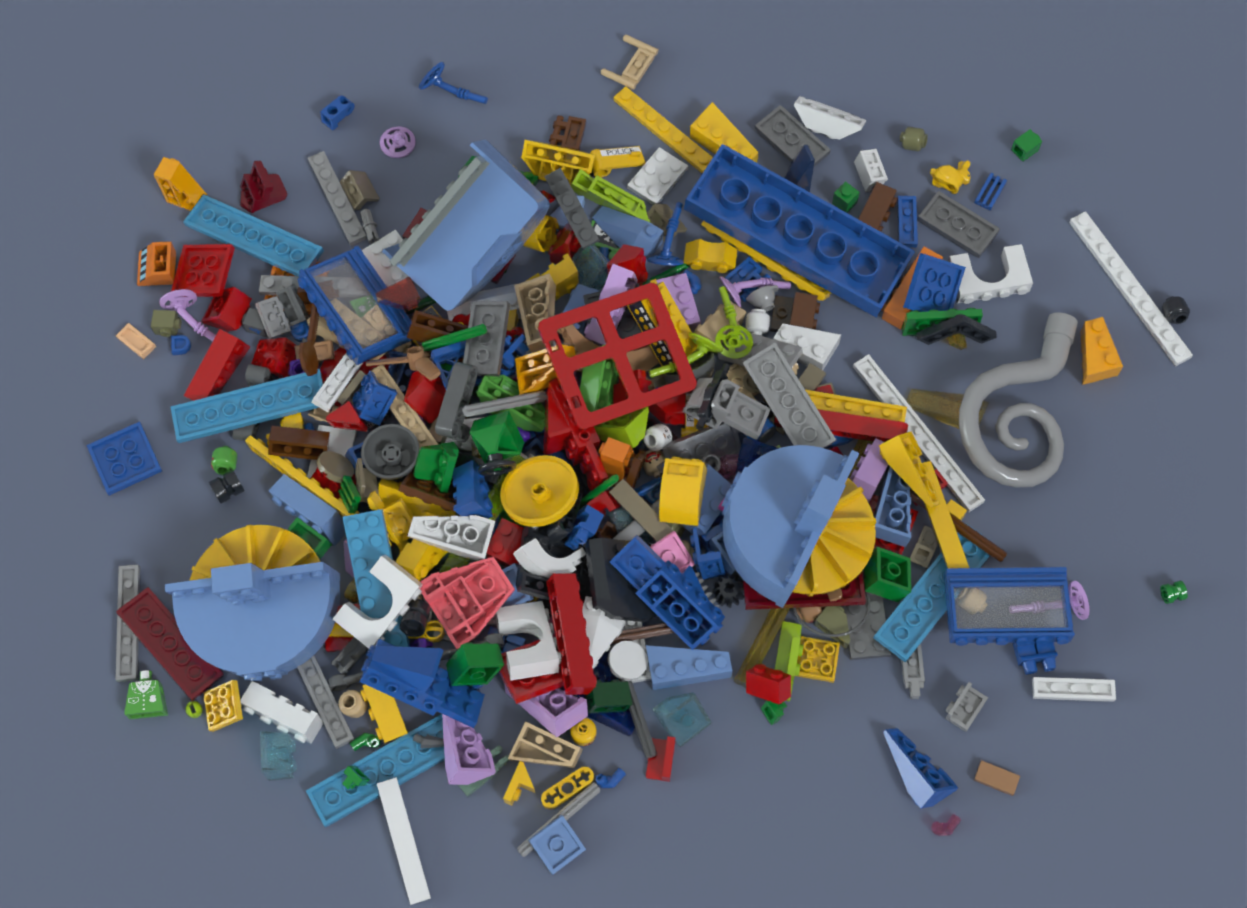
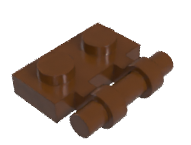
(573, 134)
(635, 465)

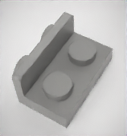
(273, 317)

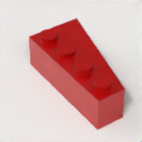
(217, 366)

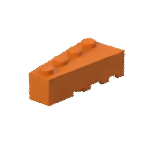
(893, 311)
(615, 458)

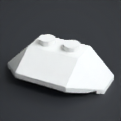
(827, 119)

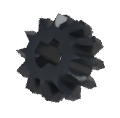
(720, 588)

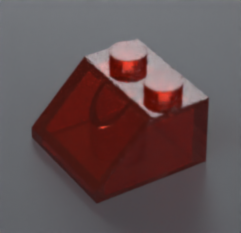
(399, 295)

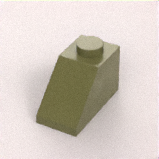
(834, 621)

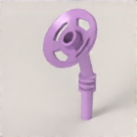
(397, 142)
(735, 288)
(179, 304)
(1078, 600)

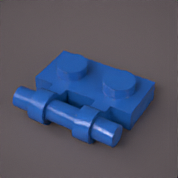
(746, 271)

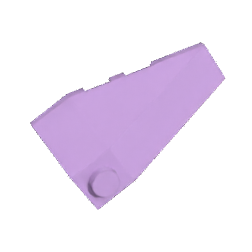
(465, 754)

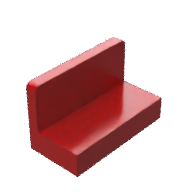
(661, 765)

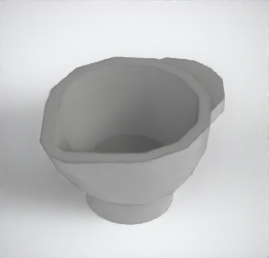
(763, 297)

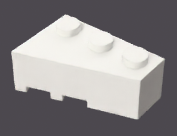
(815, 344)

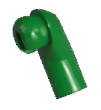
(365, 739)

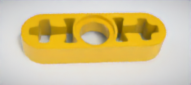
(551, 791)

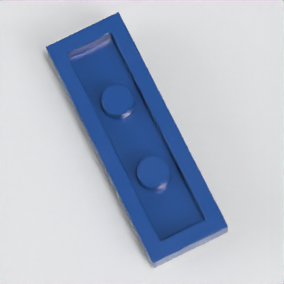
(907, 221)

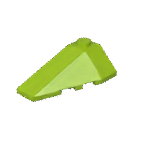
(626, 429)

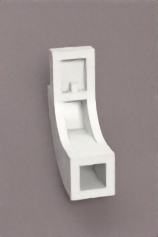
(539, 563)

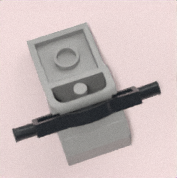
(719, 401)

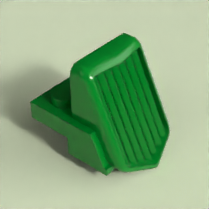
(437, 464)

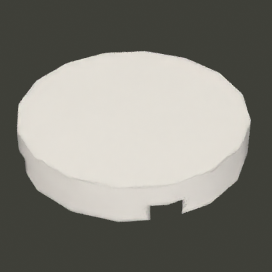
(627, 660)

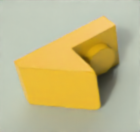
(519, 779)

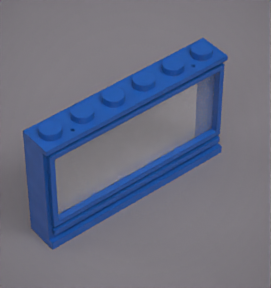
(346, 298)
(1008, 605)

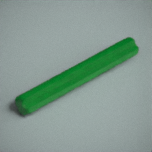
(454, 337)

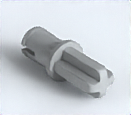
(369, 226)

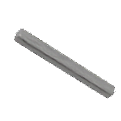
(504, 403)
(568, 811)

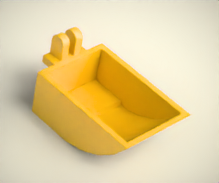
(682, 491)

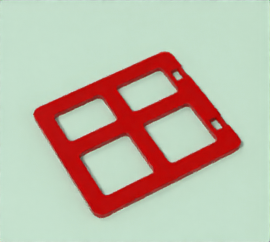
(617, 351)

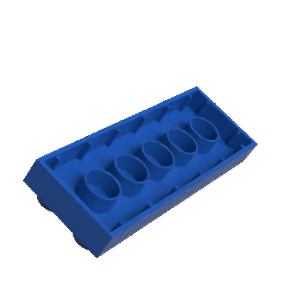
(798, 230)

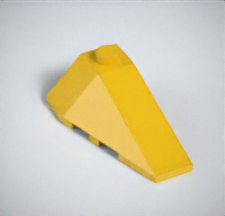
(903, 457)

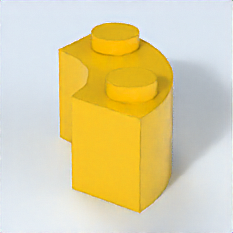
(710, 256)

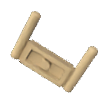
(637, 66)

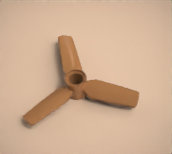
(417, 360)

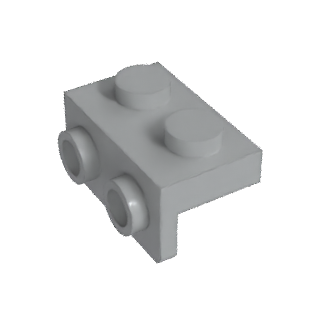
(966, 707)

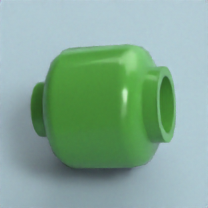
(223, 460)

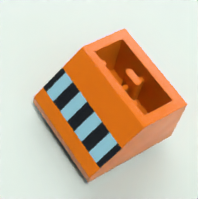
(157, 264)

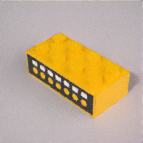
(646, 320)

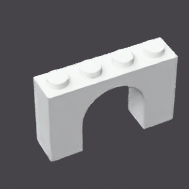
(1017, 279)
(403, 589)
(530, 619)

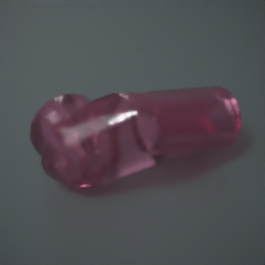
(946, 829)

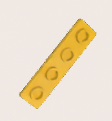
(397, 518)

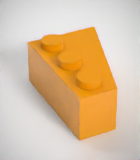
(177, 184)
(1098, 352)
(536, 370)

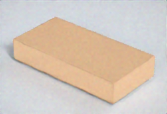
(136, 341)

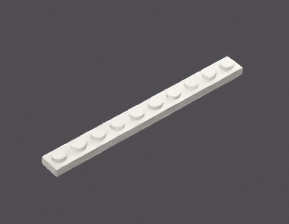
(1131, 289)
(929, 445)

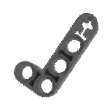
(254, 376)
(456, 397)

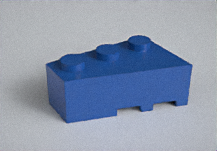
(471, 491)

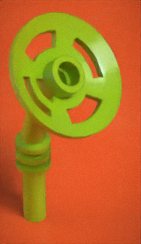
(735, 334)
(703, 346)

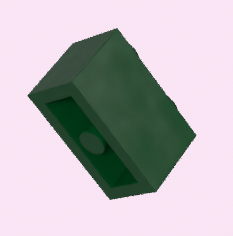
(609, 697)

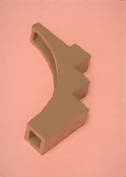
(639, 359)

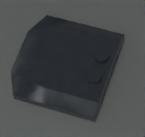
(536, 585)
(608, 587)

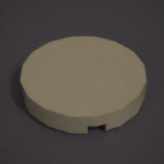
(335, 466)

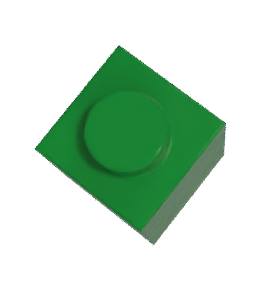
(1026, 145)
(845, 197)

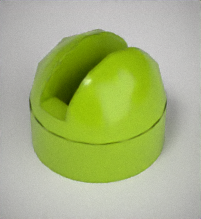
(198, 708)

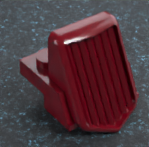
(261, 189)

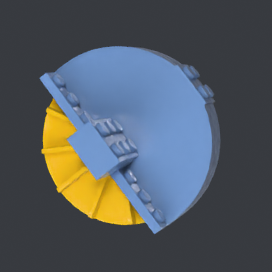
(798, 523)
(257, 603)

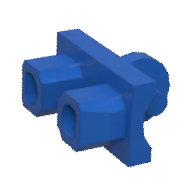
(516, 346)

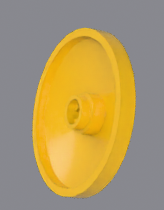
(539, 491)

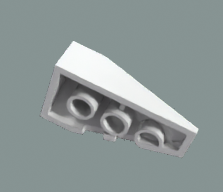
(459, 535)
(599, 629)

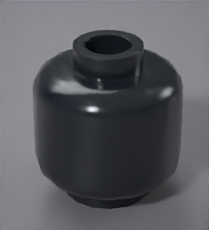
(1175, 310)

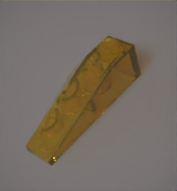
(940, 405)

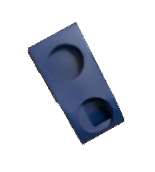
(336, 111)

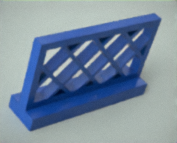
(455, 352)

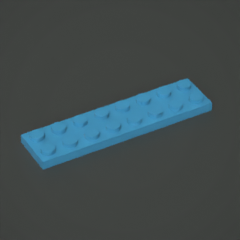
(253, 235)
(245, 406)
(367, 543)
(923, 606)
(397, 759)

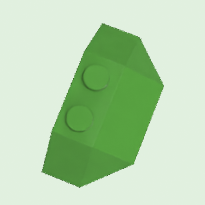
(598, 384)
(527, 417)

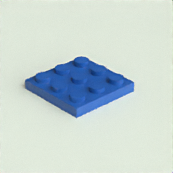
(934, 284)
(124, 458)

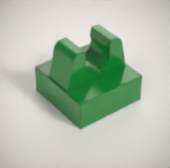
(773, 711)
(354, 777)

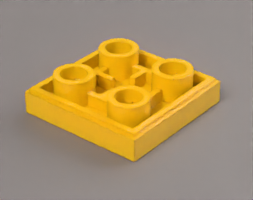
(818, 659)
(223, 705)

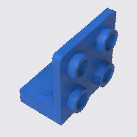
(373, 399)
(708, 564)

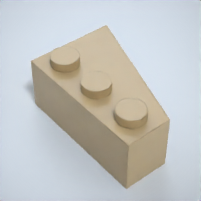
(718, 320)
(542, 747)

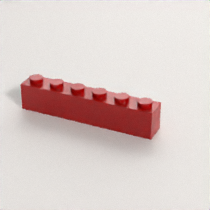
(571, 633)

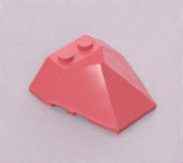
(467, 597)

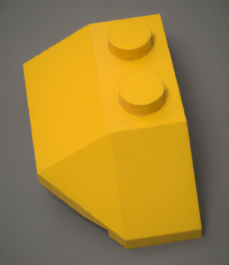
(545, 158)

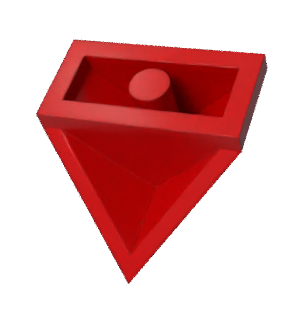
(347, 418)

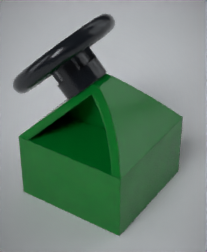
(497, 440)

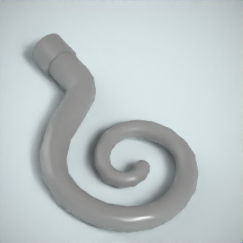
(1057, 338)

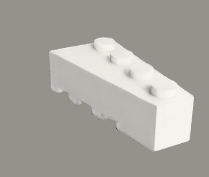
(281, 712)

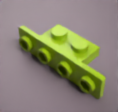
(789, 650)

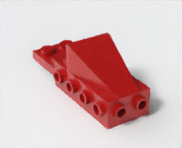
(563, 434)

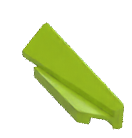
(608, 195)

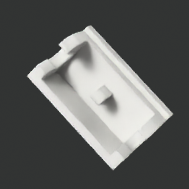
(870, 169)

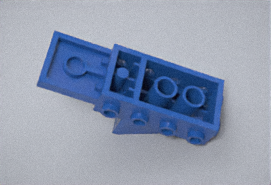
(669, 593)
(417, 679)

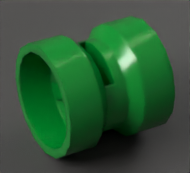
(1173, 592)

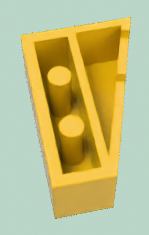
(564, 276)
(420, 557)
(385, 712)

